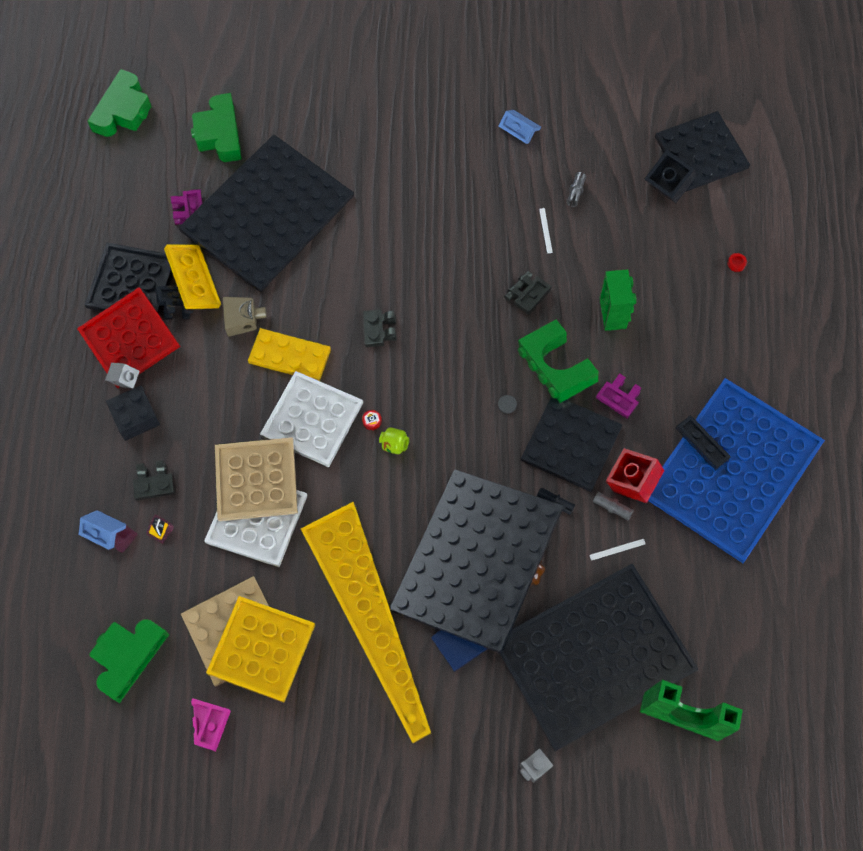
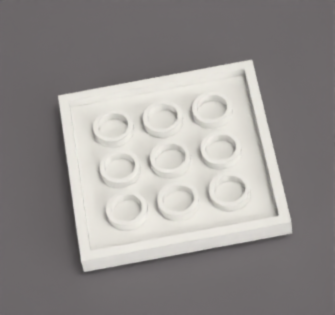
(314, 417)
(256, 538)

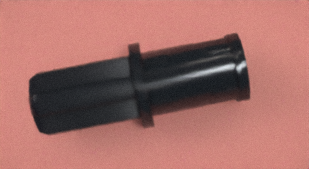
(547, 495)

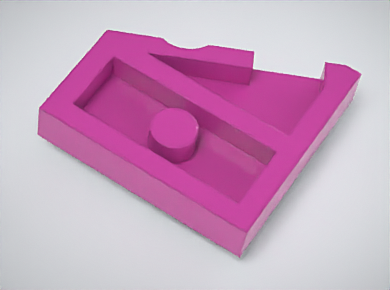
(209, 724)

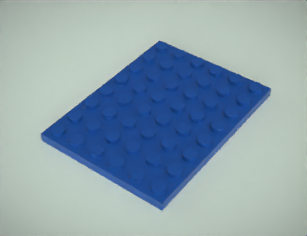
(747, 491)

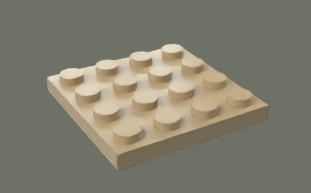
(255, 479)
(209, 618)

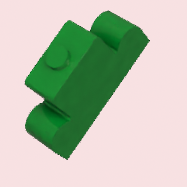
(121, 106)
(218, 128)
(125, 655)

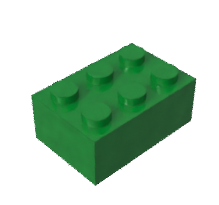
(617, 299)

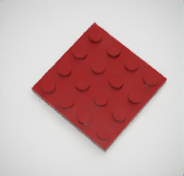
(129, 334)

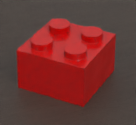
(635, 475)

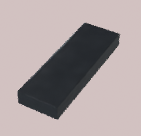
(703, 442)

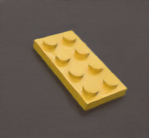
(192, 276)
(289, 354)

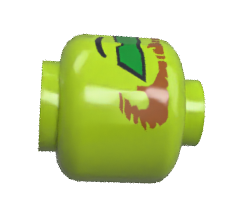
(394, 440)

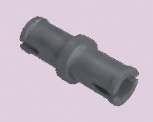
(576, 189)
(613, 506)

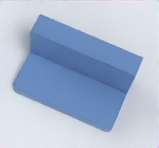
(518, 126)
(100, 528)

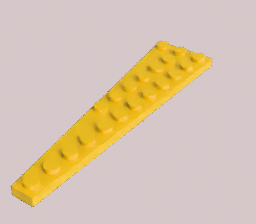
(351, 573)

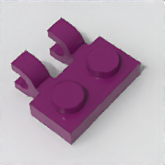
(191, 200)
(617, 399)

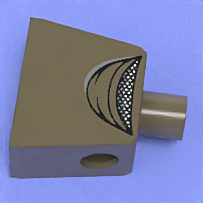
(241, 315)

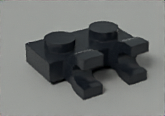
(169, 297)

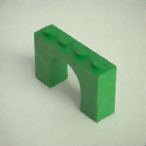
(560, 383)
(664, 704)

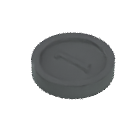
(507, 404)

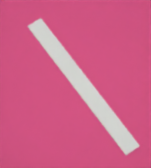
(545, 230)
(617, 549)

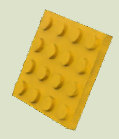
(261, 649)

